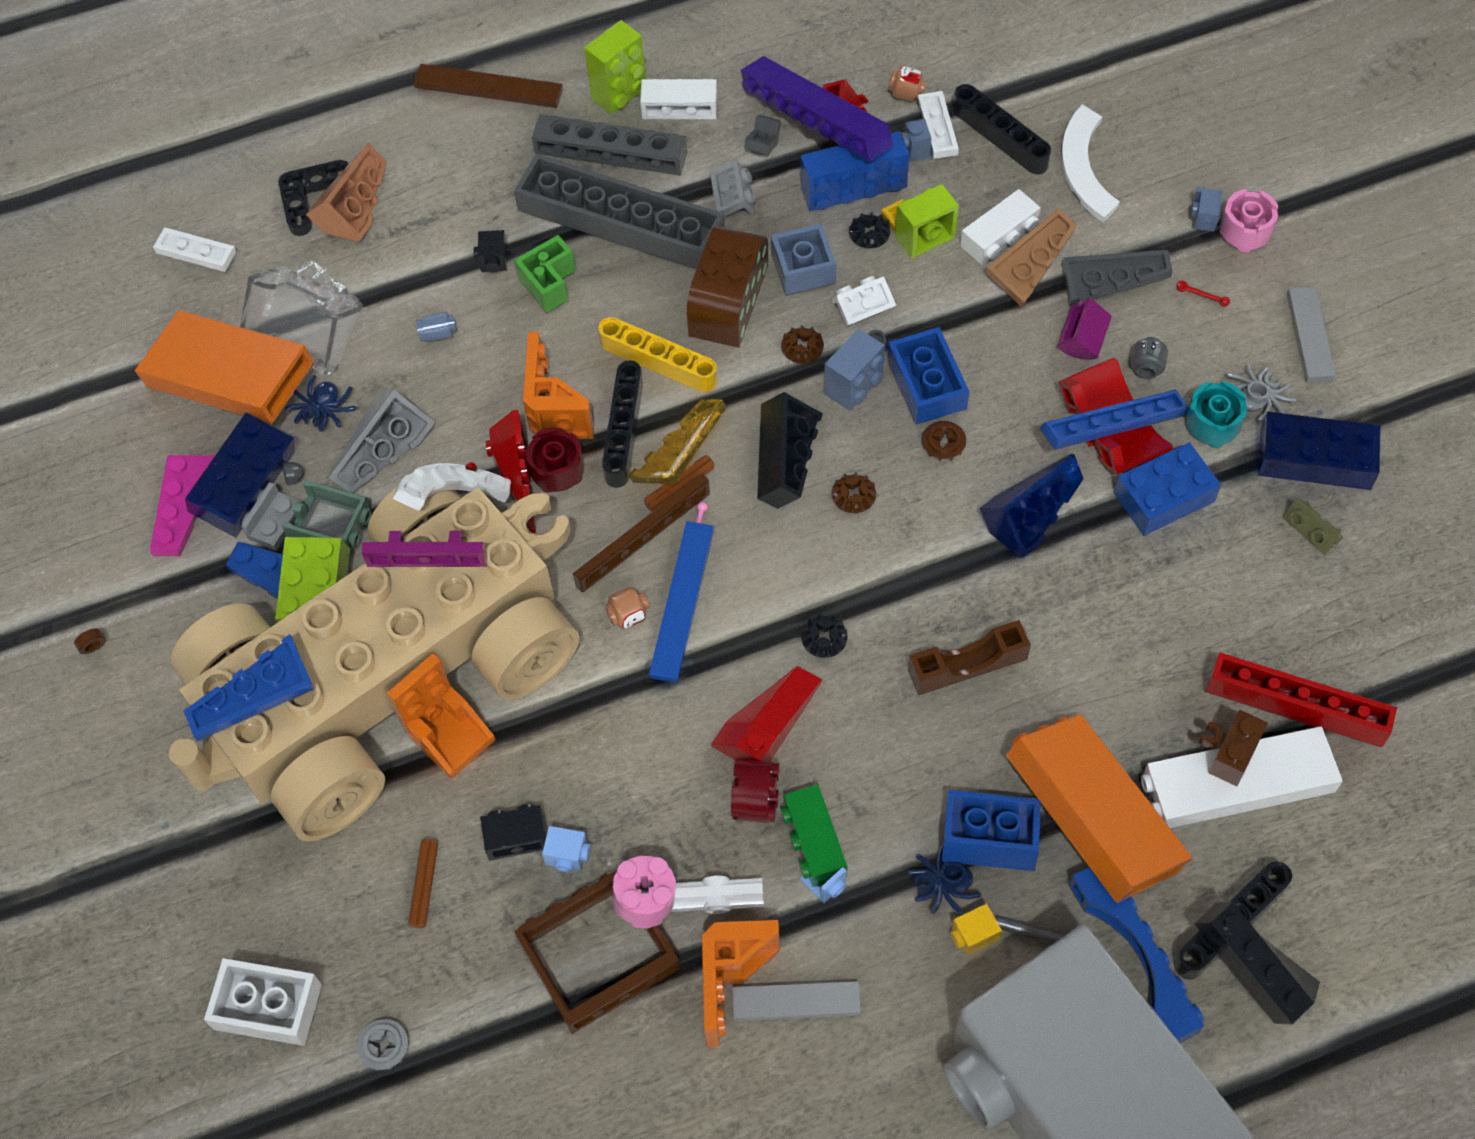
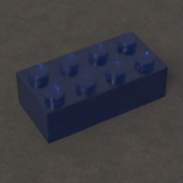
(1319, 450)
(239, 473)

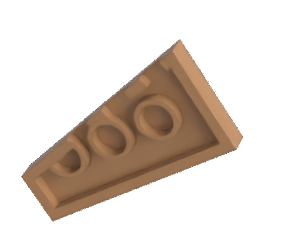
(1029, 259)

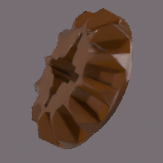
(799, 353)
(935, 432)
(855, 503)

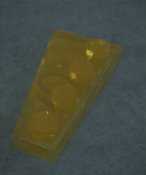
(680, 445)

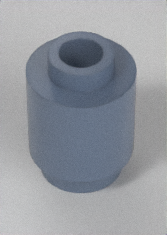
(436, 326)

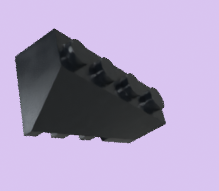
(784, 448)
(1268, 974)

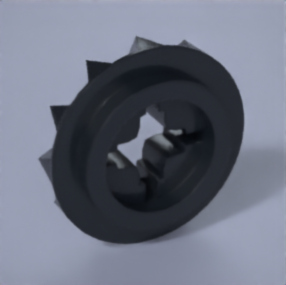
(871, 238)
(822, 647)

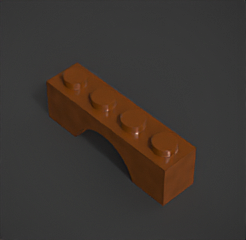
(996, 650)

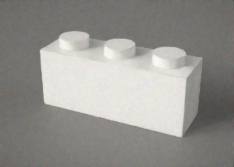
(679, 99)
(1000, 227)

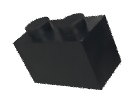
(513, 832)

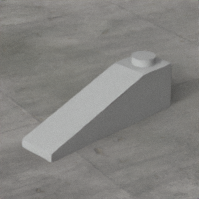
(383, 435)

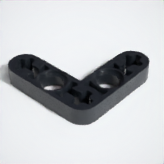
(298, 191)

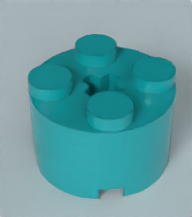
(1216, 413)

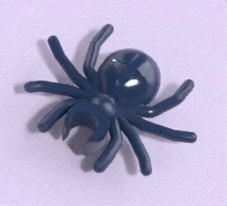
(320, 403)
(943, 880)

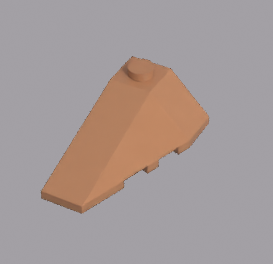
(349, 200)

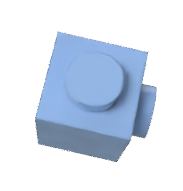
(566, 849)

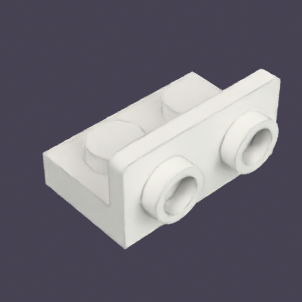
(864, 301)

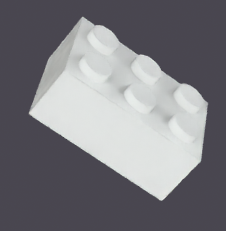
(263, 1002)

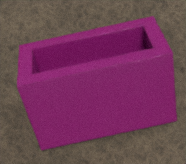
(1084, 330)

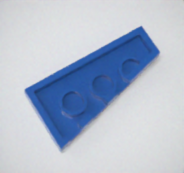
(257, 567)
(265, 684)

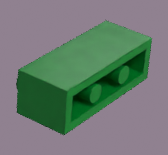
(813, 835)

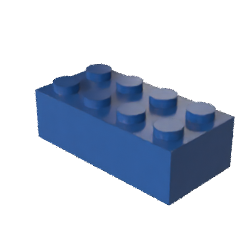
(842, 177)

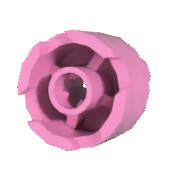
(1249, 220)
(648, 875)

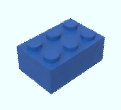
(927, 375)
(1166, 488)
(991, 830)

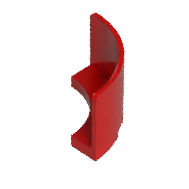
(1103, 387)

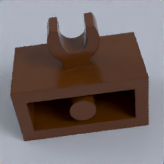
(1235, 747)

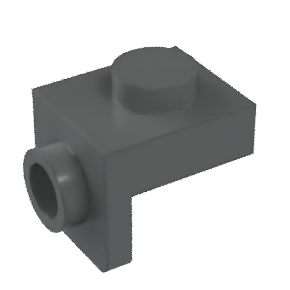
(764, 135)

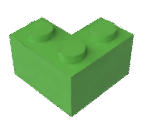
(543, 271)

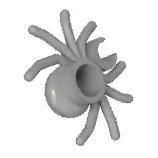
(1260, 391)

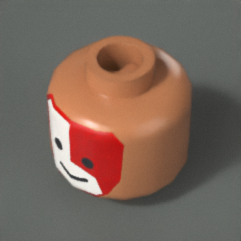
(906, 83)
(627, 608)

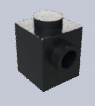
(491, 251)

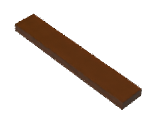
(488, 85)
(641, 533)

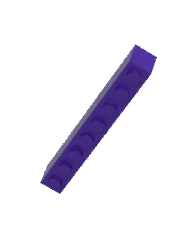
(817, 108)

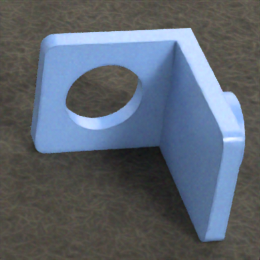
(831, 888)

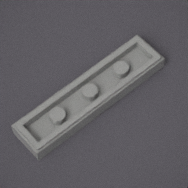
(1311, 334)
(796, 1001)

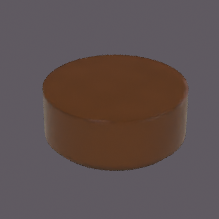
(89, 641)

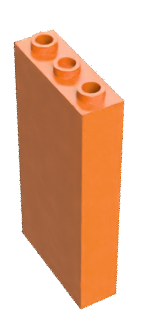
(225, 366)
(1098, 806)

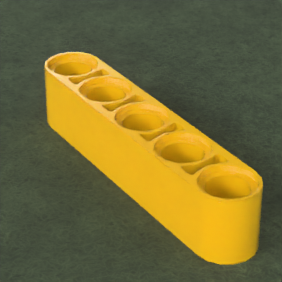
(665, 364)

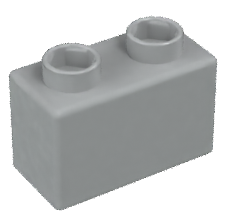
(1080, 1056)

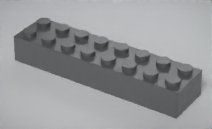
(616, 210)

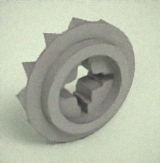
(375, 1033)

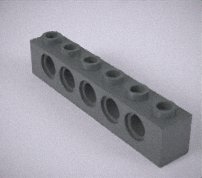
(610, 144)

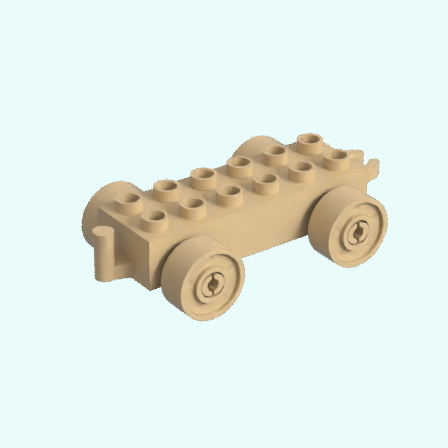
(364, 641)

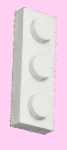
(936, 114)
(194, 249)

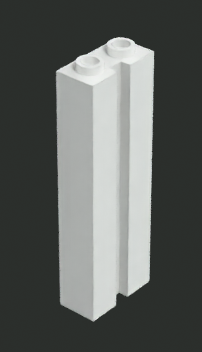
(1279, 772)

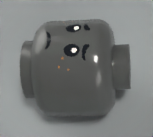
(1149, 357)

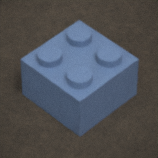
(803, 259)
(854, 369)

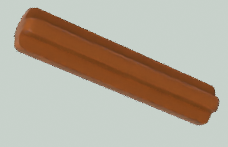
(666, 491)
(423, 883)

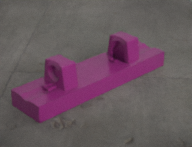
(424, 554)

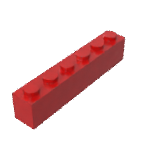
(1301, 700)

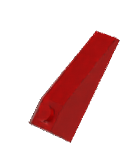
(509, 456)
(766, 721)

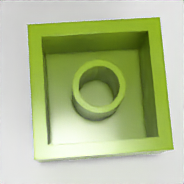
(926, 221)

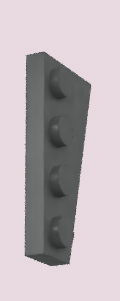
(1112, 273)

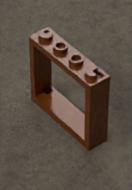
(617, 994)

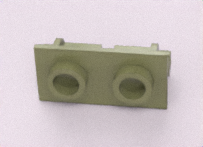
(1311, 526)

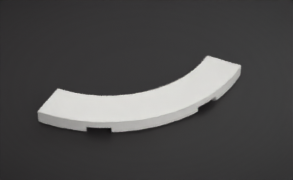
(1077, 166)
(446, 476)

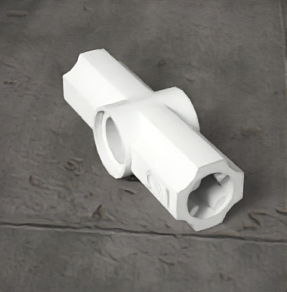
(718, 895)

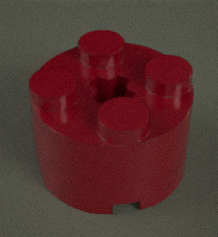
(555, 459)
(754, 791)

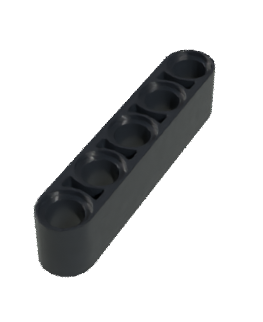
(1001, 129)
(622, 434)
(1260, 887)

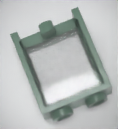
(329, 515)

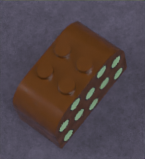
(726, 285)

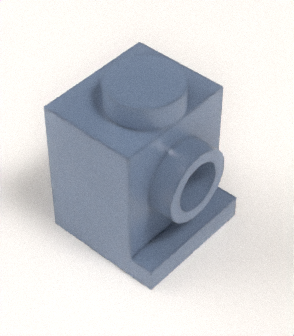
(917, 140)
(1206, 208)

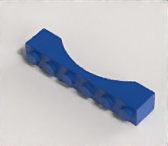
(1166, 990)

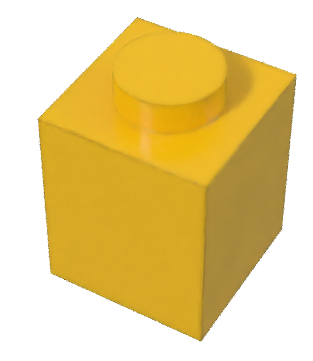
(975, 930)

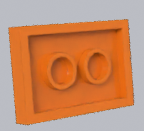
(562, 407)
(439, 717)
(729, 957)

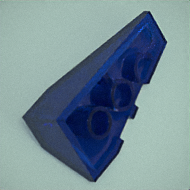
(1027, 509)

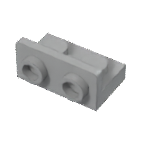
(733, 189)
(267, 516)

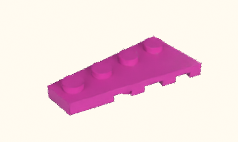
(172, 521)

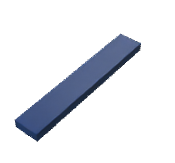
(1114, 419)
(681, 602)

